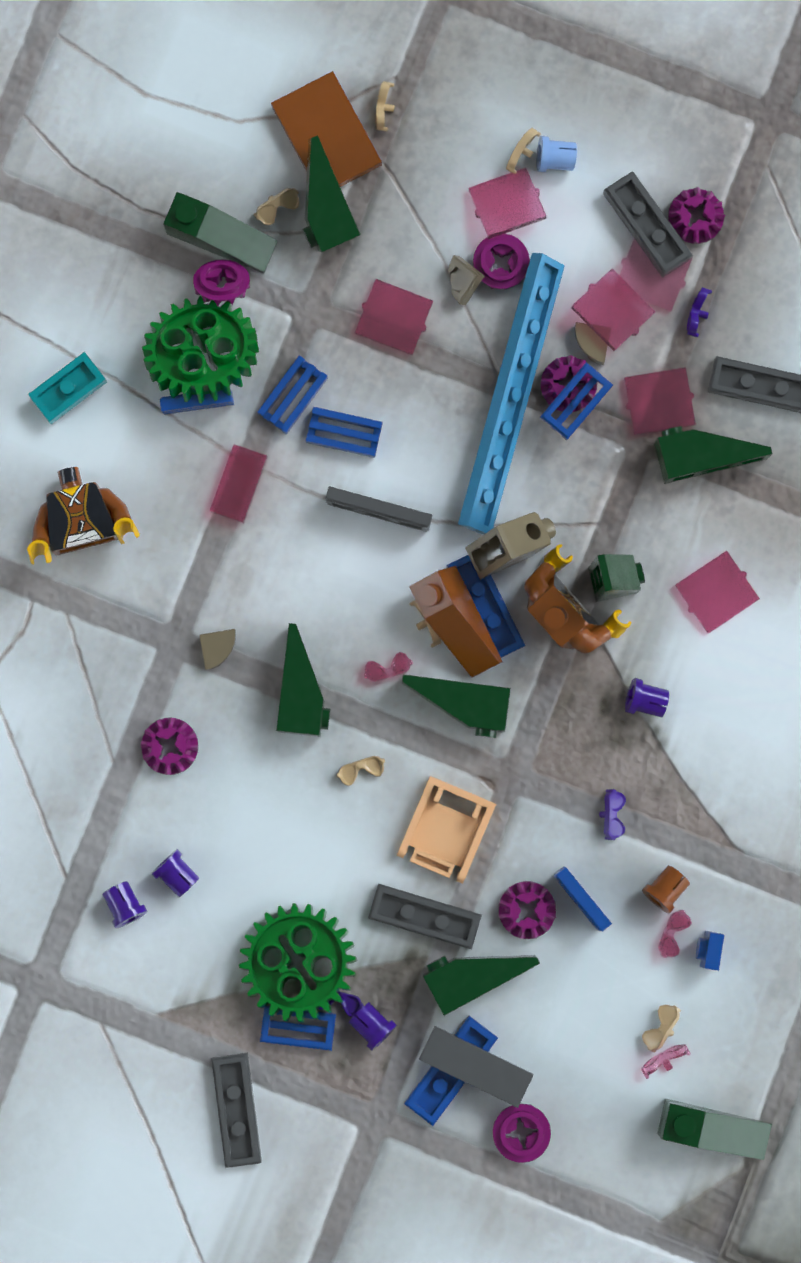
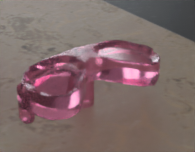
(399, 665)
(678, 921)
(663, 1058)

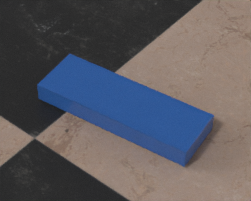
(490, 607)
(438, 1088)

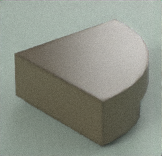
(463, 279)
(590, 343)
(217, 647)

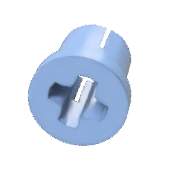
(555, 155)

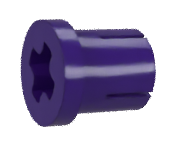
(646, 699)
(176, 873)
(123, 904)
(372, 1025)

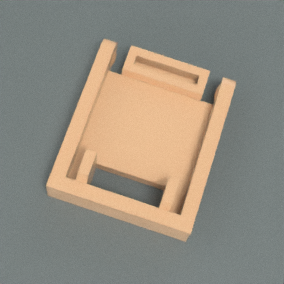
(443, 834)

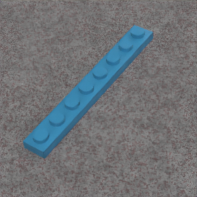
(511, 393)

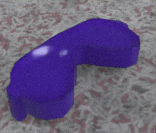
(695, 312)
(612, 825)
(350, 1004)

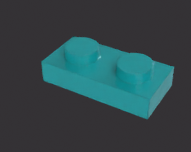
(67, 388)

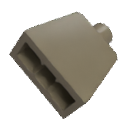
(519, 539)

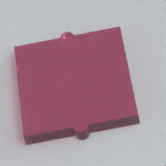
(507, 203)
(647, 281)
(613, 309)
(394, 317)
(659, 401)
(717, 592)

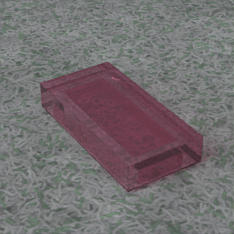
(238, 483)

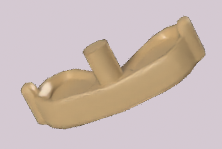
(381, 107)
(521, 149)
(267, 211)
(435, 638)
(349, 772)
(656, 1038)

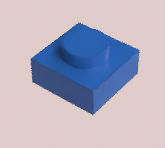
(710, 950)

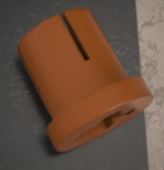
(666, 889)

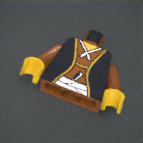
(78, 518)
(562, 613)

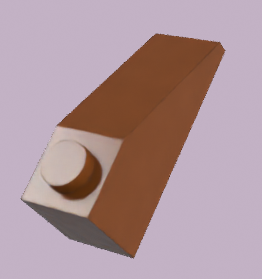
(456, 620)

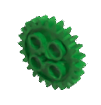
(171, 364)
(270, 981)

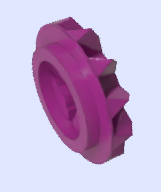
(702, 230)
(502, 246)
(210, 275)
(557, 371)
(186, 742)
(527, 892)
(535, 1143)

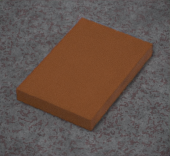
(325, 111)

